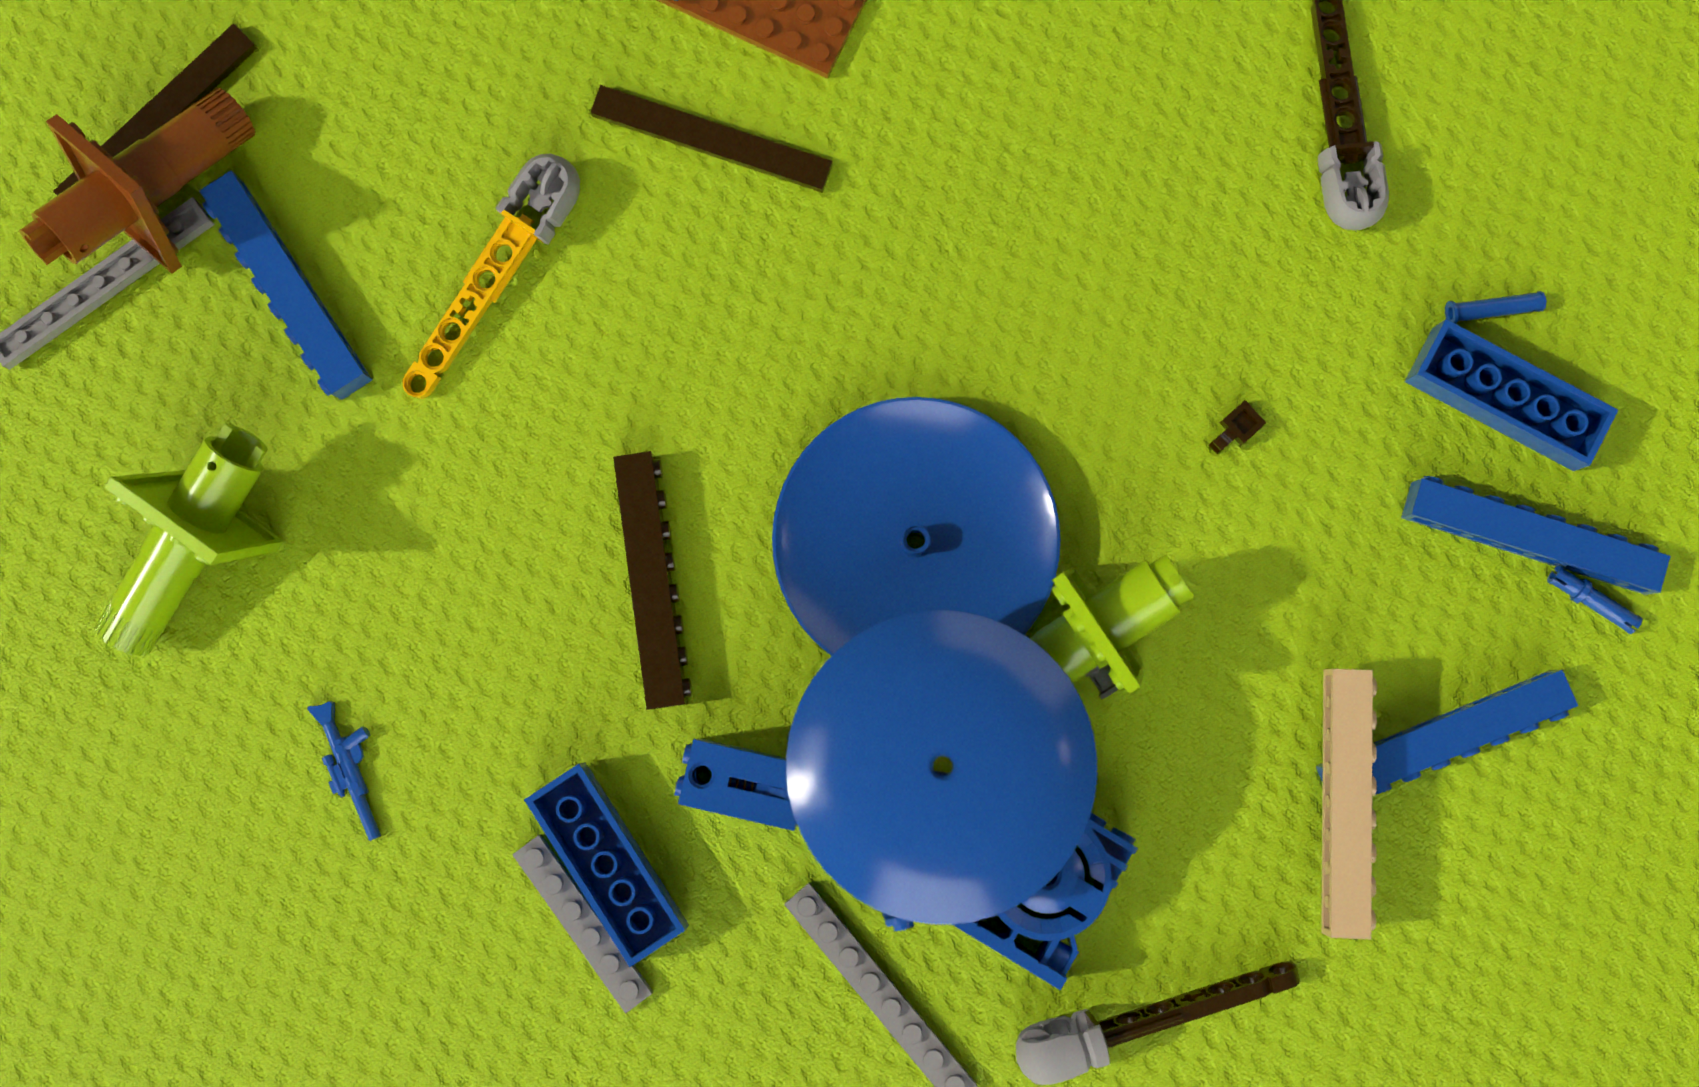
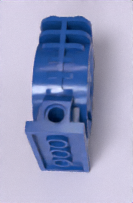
(1106, 857)

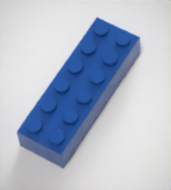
(1511, 395)
(607, 863)

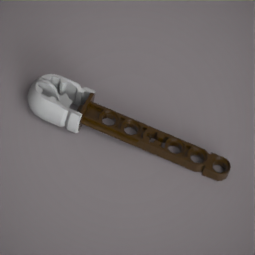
(1345, 145)
(1069, 1046)

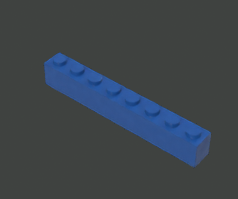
(285, 285)
(1536, 536)
(1470, 727)

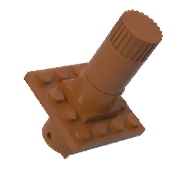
(128, 188)

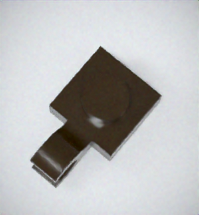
(1238, 425)

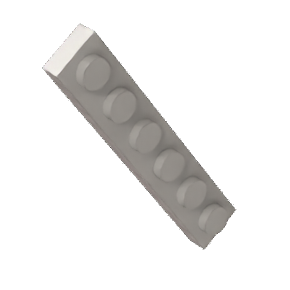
(581, 923)

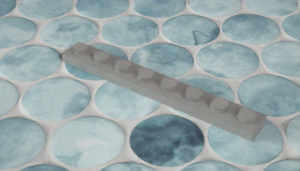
(95, 287)
(877, 990)

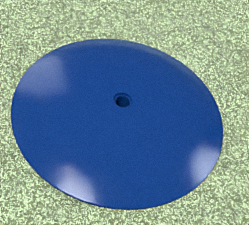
(905, 472)
(867, 777)

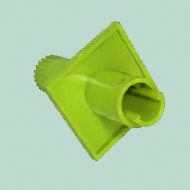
(193, 525)
(1104, 624)

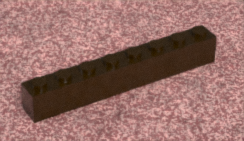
(651, 580)

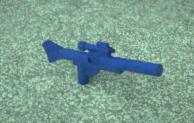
(346, 773)

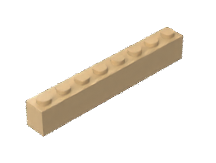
(1348, 804)

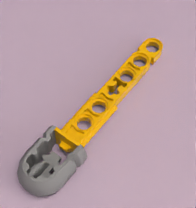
(559, 182)

